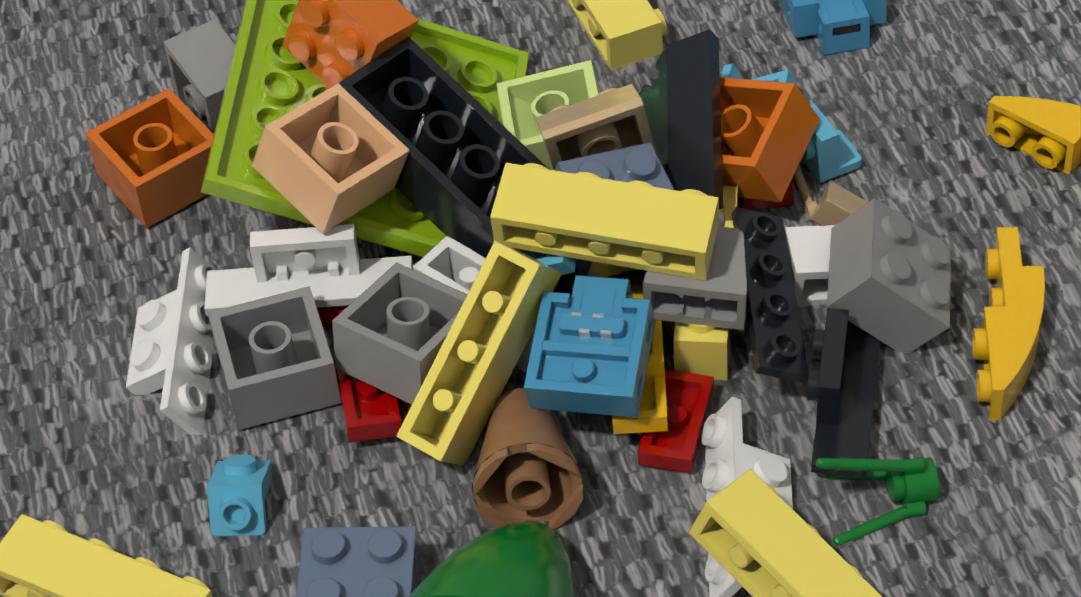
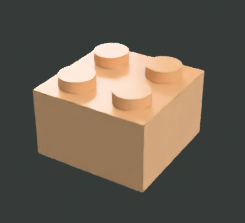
(330, 158)

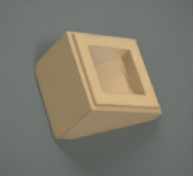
(836, 205)

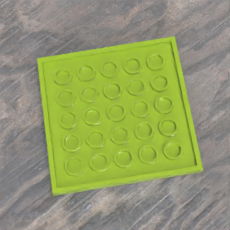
(270, 82)

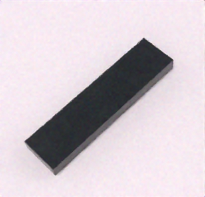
(694, 115)

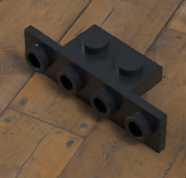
(771, 297)
(842, 390)

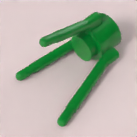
(906, 480)

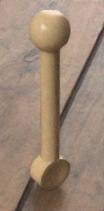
(809, 204)

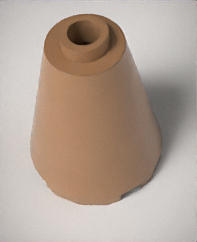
(525, 467)

